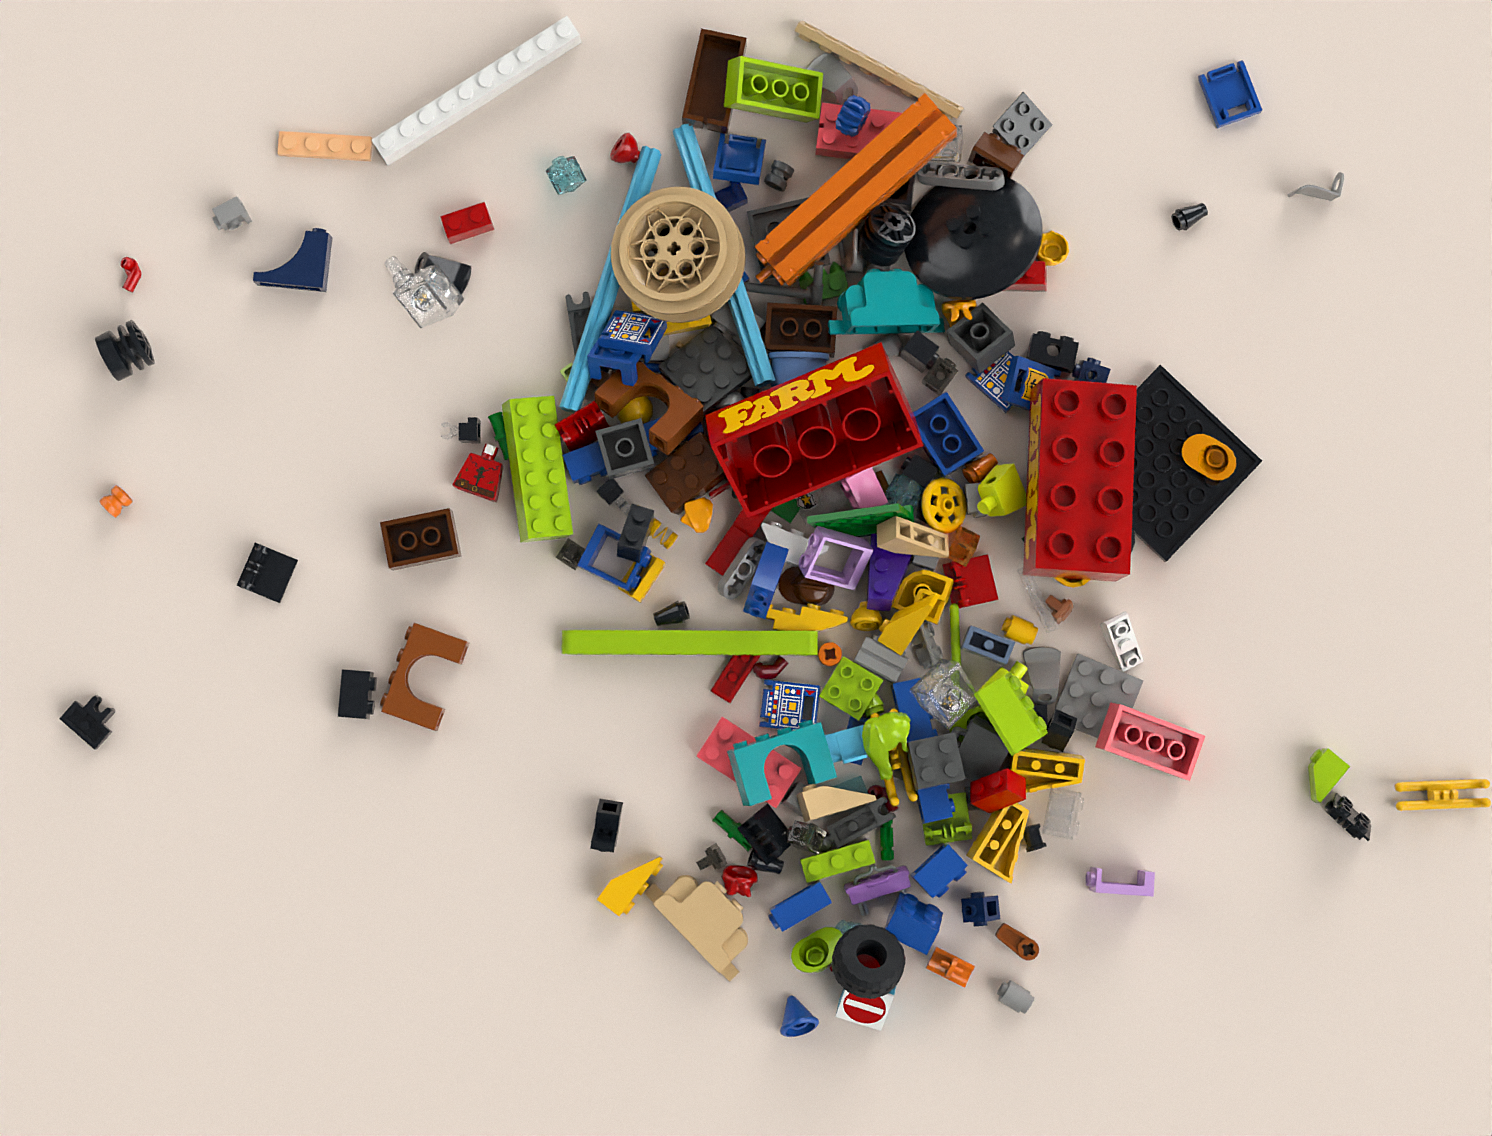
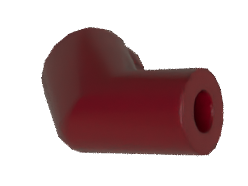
(770, 671)
(880, 791)

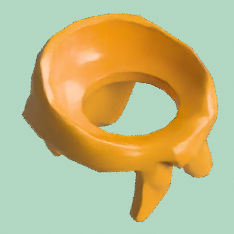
(957, 309)
(698, 514)

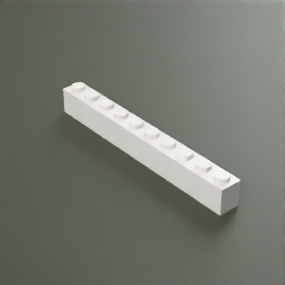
(477, 90)

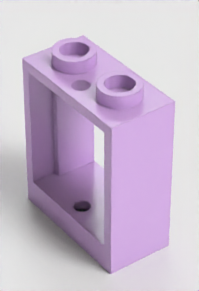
(853, 568)

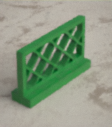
(860, 521)

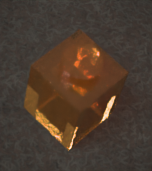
(963, 545)

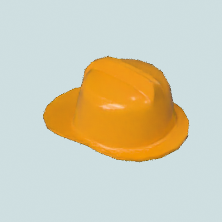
(1209, 456)

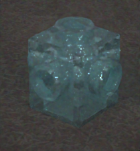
(565, 174)
(904, 491)

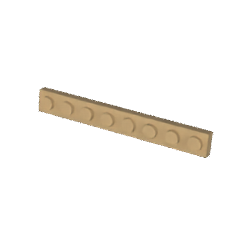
(869, 65)

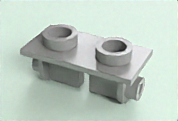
(930, 652)

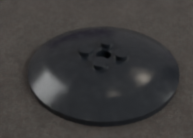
(980, 262)

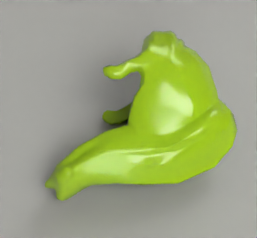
(883, 735)

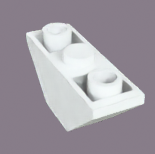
(791, 540)
(1122, 641)

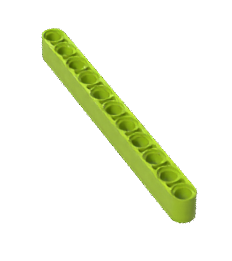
(688, 642)

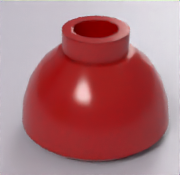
(625, 149)

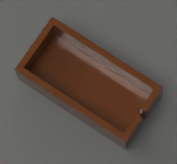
(708, 81)

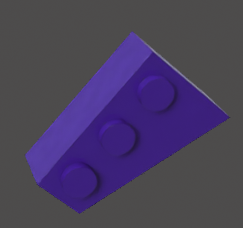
(884, 576)

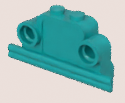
(887, 305)

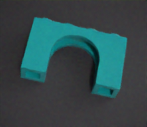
(749, 759)

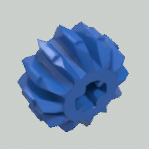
(853, 115)

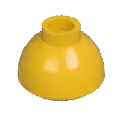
(866, 619)

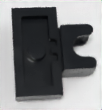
(89, 721)

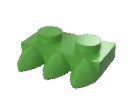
(834, 282)

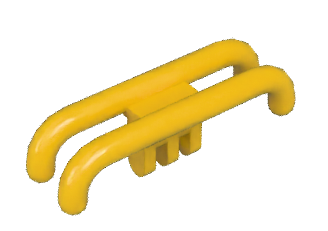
(899, 759)
(1442, 794)

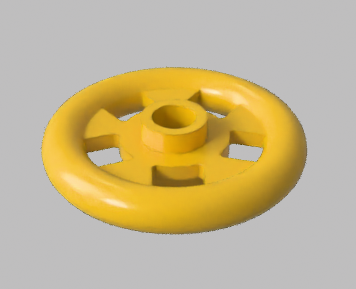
(943, 505)

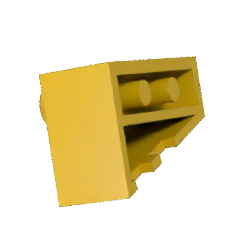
(1047, 768)
(1000, 840)

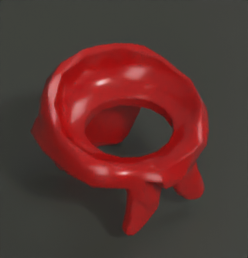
(739, 879)

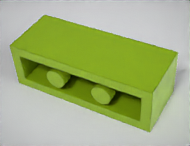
(837, 861)

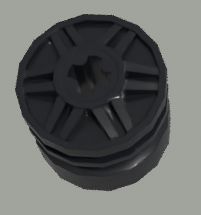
(885, 234)
(122, 351)

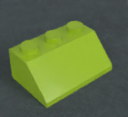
(1011, 713)

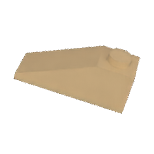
(911, 538)
(829, 800)

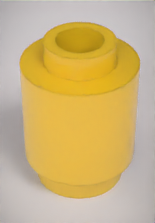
(1019, 630)

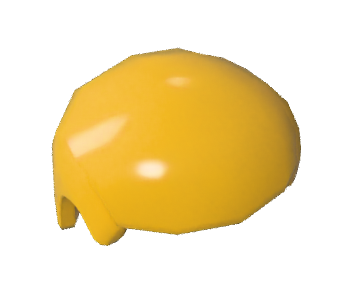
(1053, 249)
(635, 409)

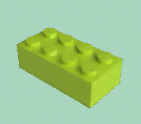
(773, 89)

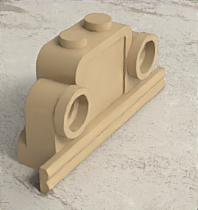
(704, 919)

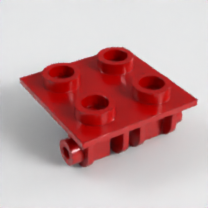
(581, 427)
(971, 583)

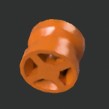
(829, 654)

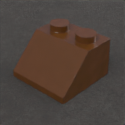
(992, 152)

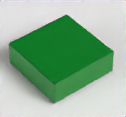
(786, 511)

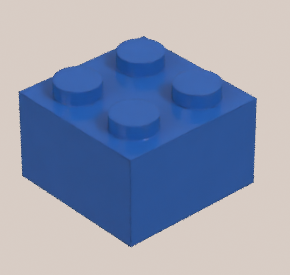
(939, 871)
(914, 922)

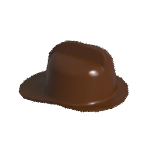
(802, 590)

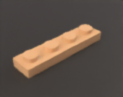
(325, 146)

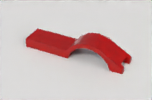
(733, 541)

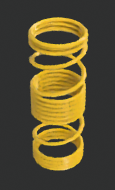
(671, 539)

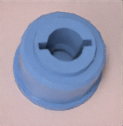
(794, 364)

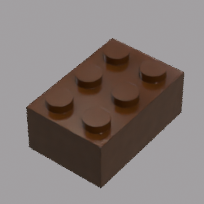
(799, 328)
(686, 473)
(420, 539)

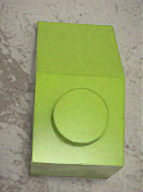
(1324, 773)

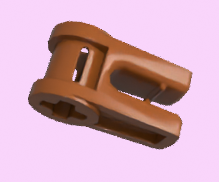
(1015, 941)

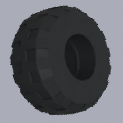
(866, 981)

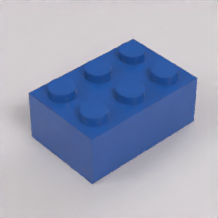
(946, 435)

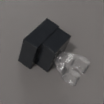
(467, 432)
(612, 492)

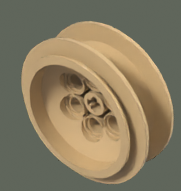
(714, 272)

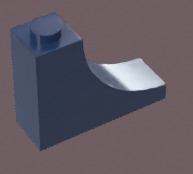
(306, 269)

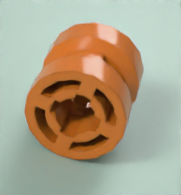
(114, 502)

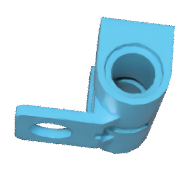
(846, 745)

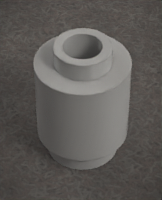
(1015, 997)

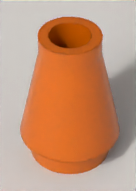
(978, 469)

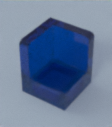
(732, 196)

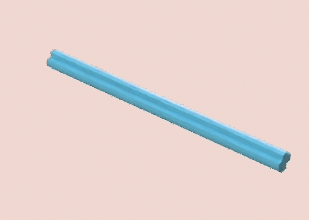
(606, 290)
(739, 302)

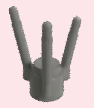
(853, 262)

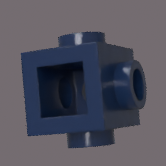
(1098, 372)
(980, 909)

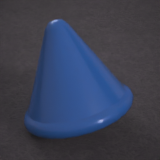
(797, 1019)

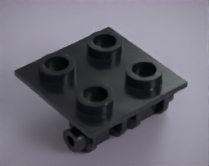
(267, 572)
(1359, 822)
(766, 834)

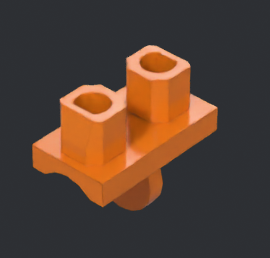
(950, 967)

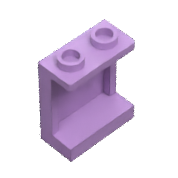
(1144, 884)

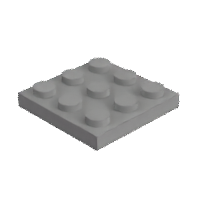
(1092, 689)

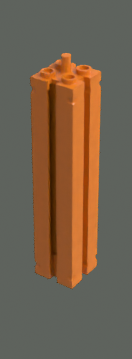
(854, 191)

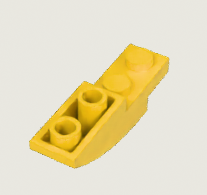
(809, 619)

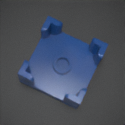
(615, 359)

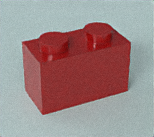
(467, 223)
(998, 790)

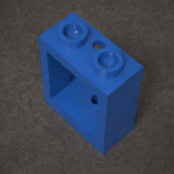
(593, 549)
(765, 580)
(799, 906)

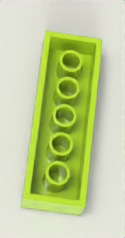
(537, 469)

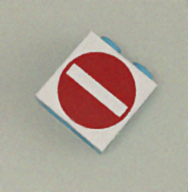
(864, 1010)

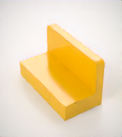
(648, 576)

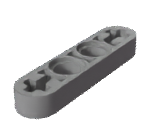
(987, 177)

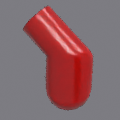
(133, 273)

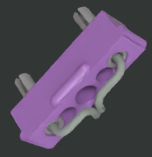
(877, 885)

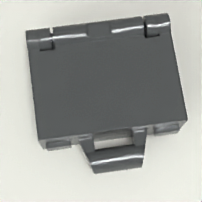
(980, 749)

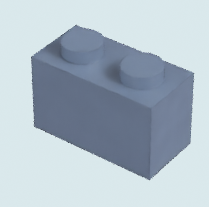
(987, 645)

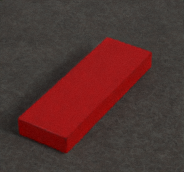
(734, 676)

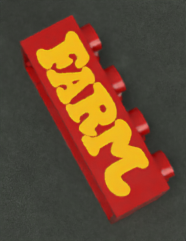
(813, 430)
(1080, 480)

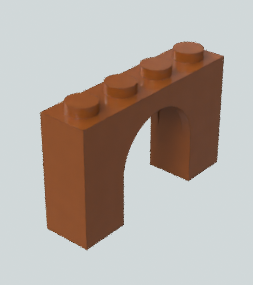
(679, 420)
(400, 699)

